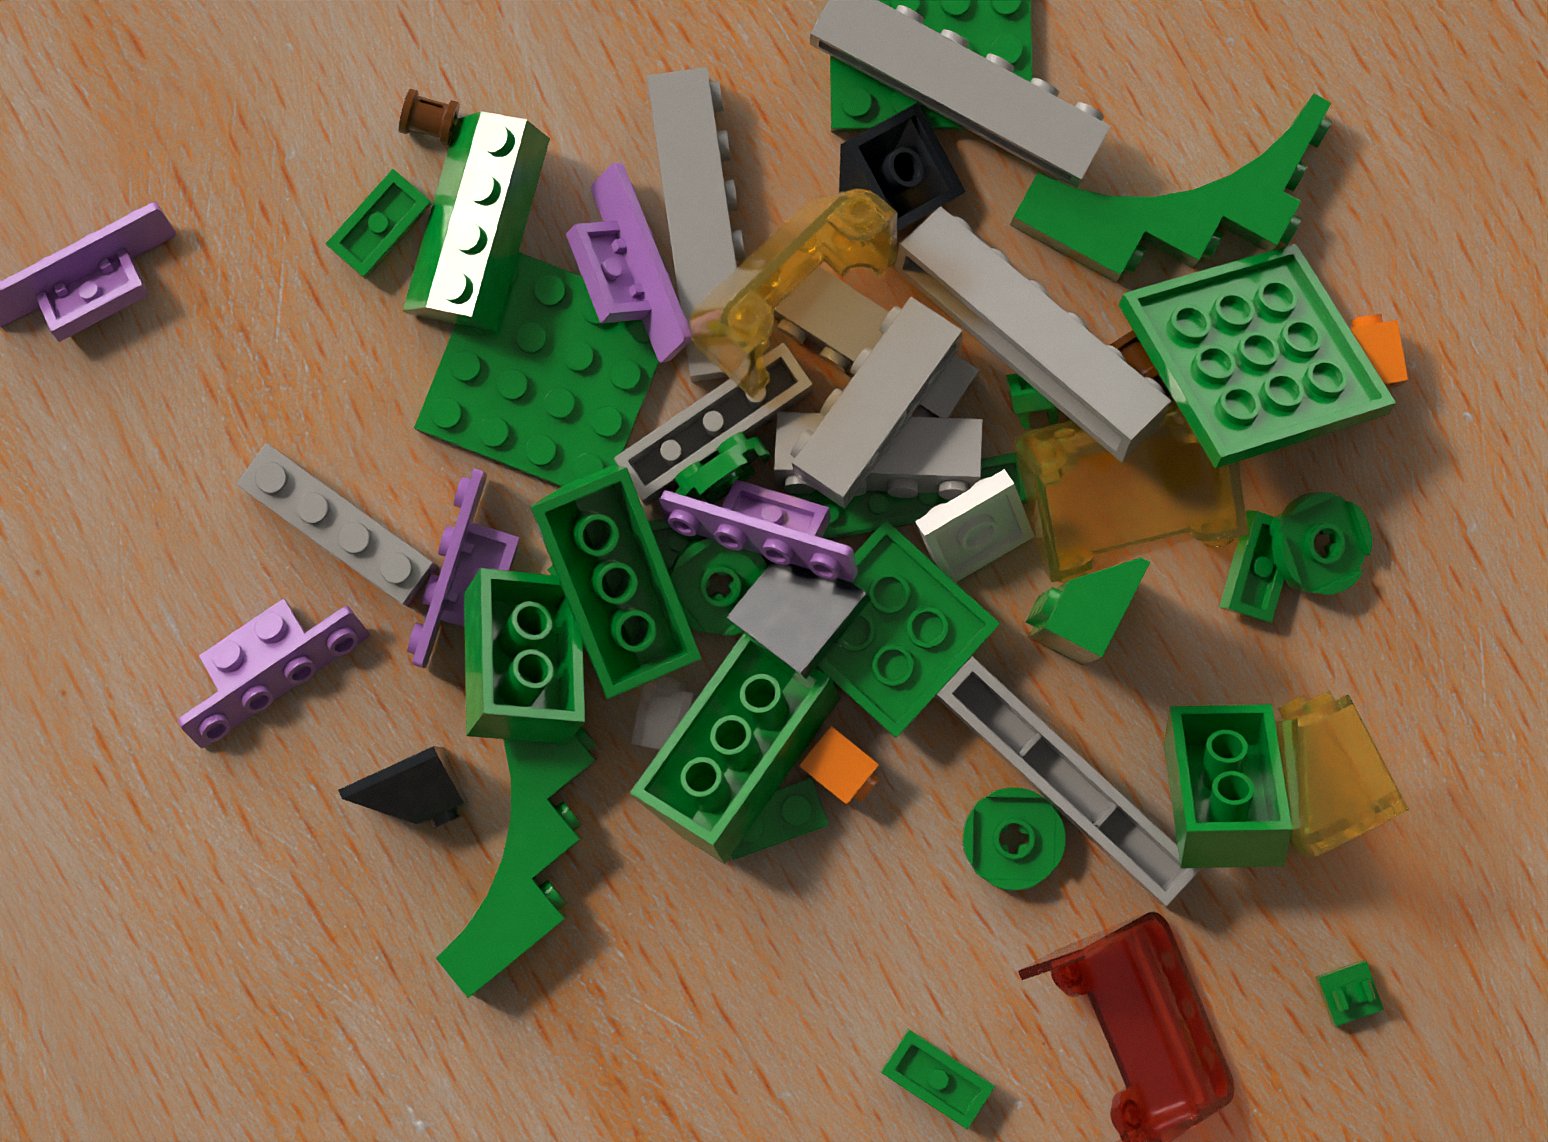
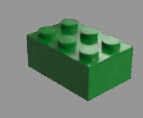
(521, 659)
(1227, 786)

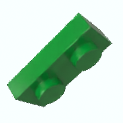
(379, 224)
(1253, 577)
(787, 815)
(937, 1079)

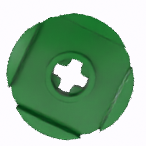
(718, 475)
(1294, 543)
(691, 579)
(1034, 817)

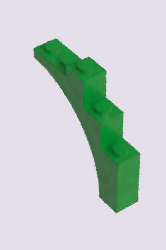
(1250, 203)
(517, 906)

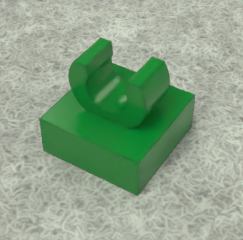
(1027, 399)
(1349, 993)

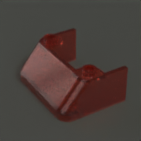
(1150, 1023)

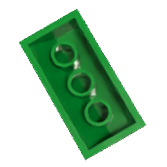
(477, 220)
(615, 580)
(1085, 611)
(735, 747)

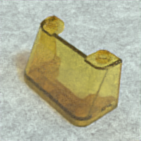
(737, 316)
(1095, 504)
(1332, 774)

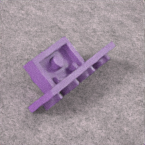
(625, 266)
(87, 277)
(765, 523)
(465, 550)
(264, 663)

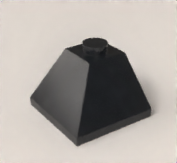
(900, 165)
(412, 789)

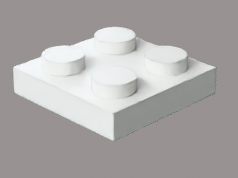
(975, 527)

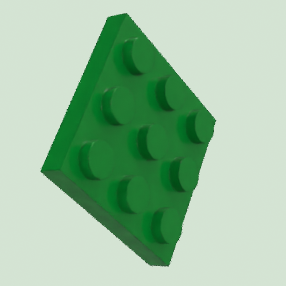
(907, 635)

